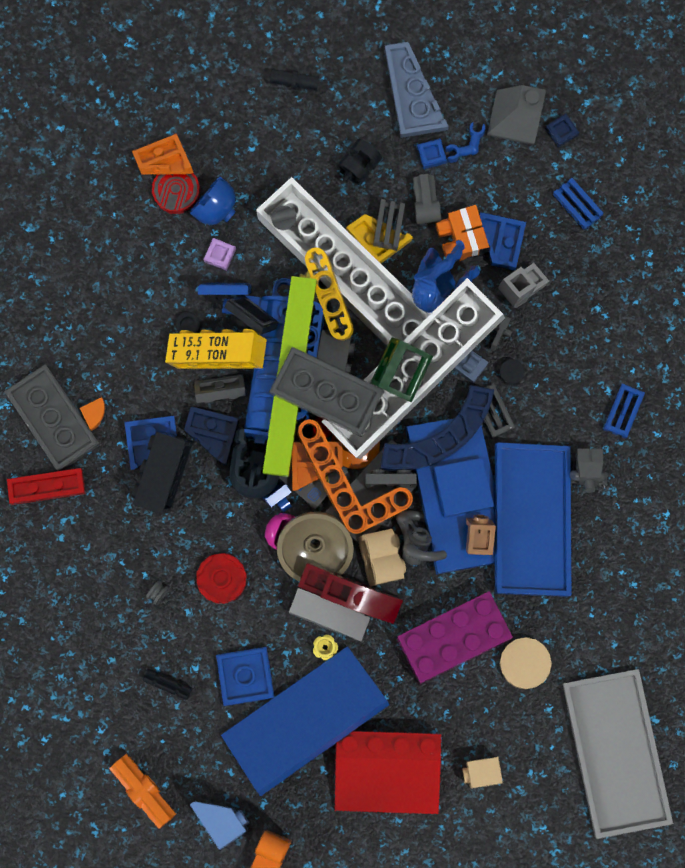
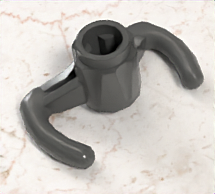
(416, 539)

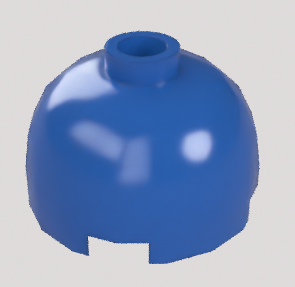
(215, 203)

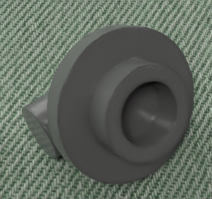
(283, 217)

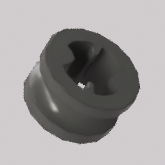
(157, 592)

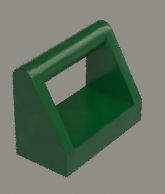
(390, 363)

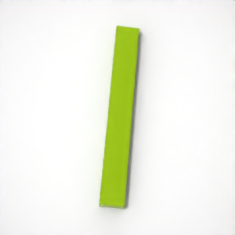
(283, 413)

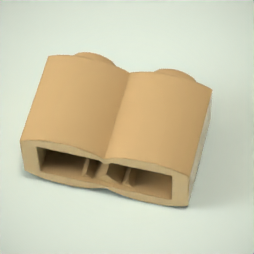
(382, 557)

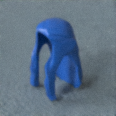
(434, 279)

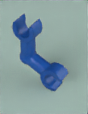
(471, 149)

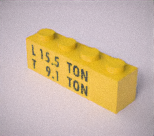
(216, 350)

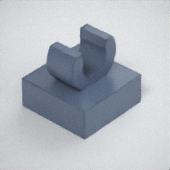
(471, 366)

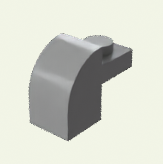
(522, 284)

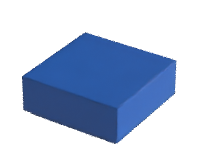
(432, 154)

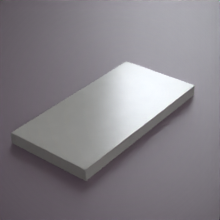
(617, 754)

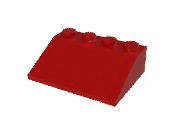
(388, 772)

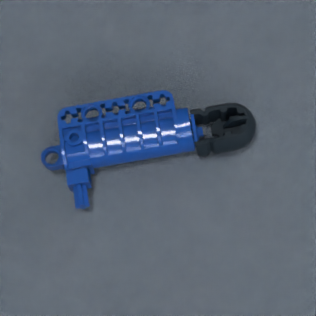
(261, 401)

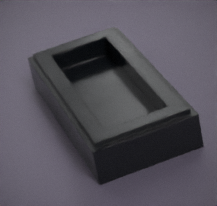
(251, 314)

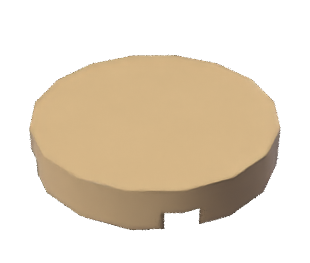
(525, 663)

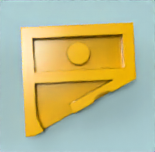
(364, 231)

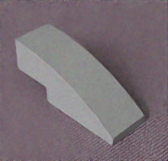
(329, 615)

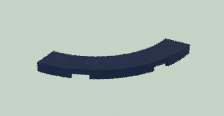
(446, 442)

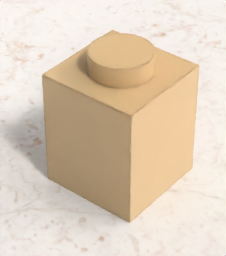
(482, 772)

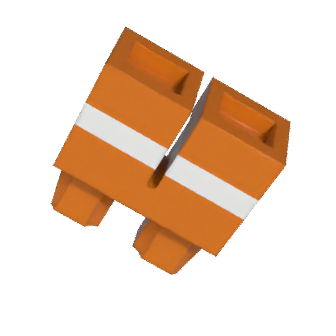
(467, 227)

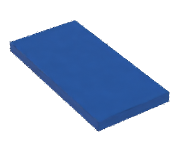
(532, 520)
(451, 531)
(304, 720)

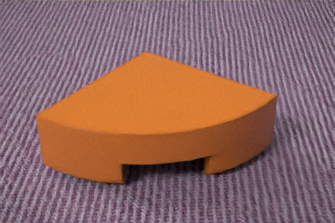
(94, 413)

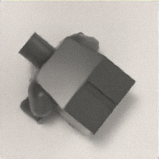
(589, 469)

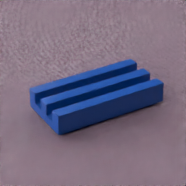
(584, 197)
(616, 430)

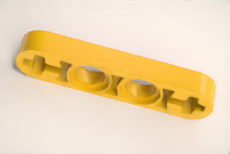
(332, 292)

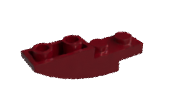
(350, 593)

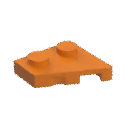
(302, 469)

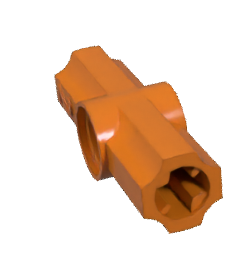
(142, 791)

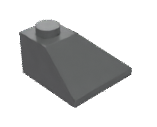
(517, 114)

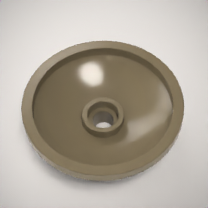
(296, 549)

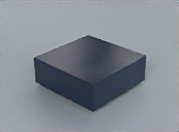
(562, 130)

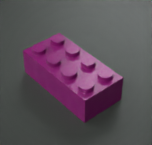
(454, 638)

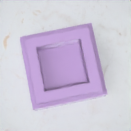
(219, 254)

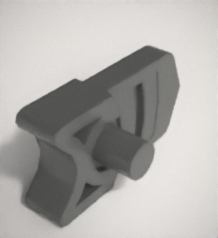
(501, 330)

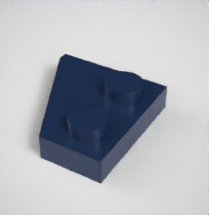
(212, 431)

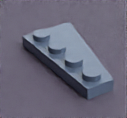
(414, 103)

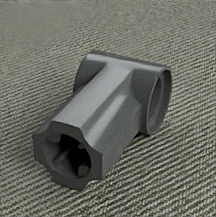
(426, 205)

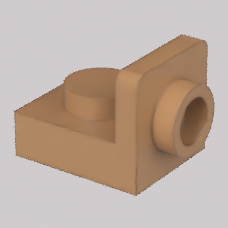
(480, 535)

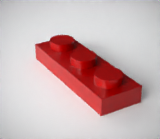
(46, 486)

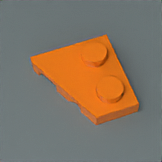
(163, 157)

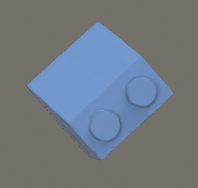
(221, 822)

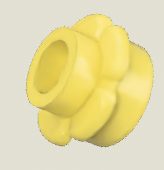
(318, 649)

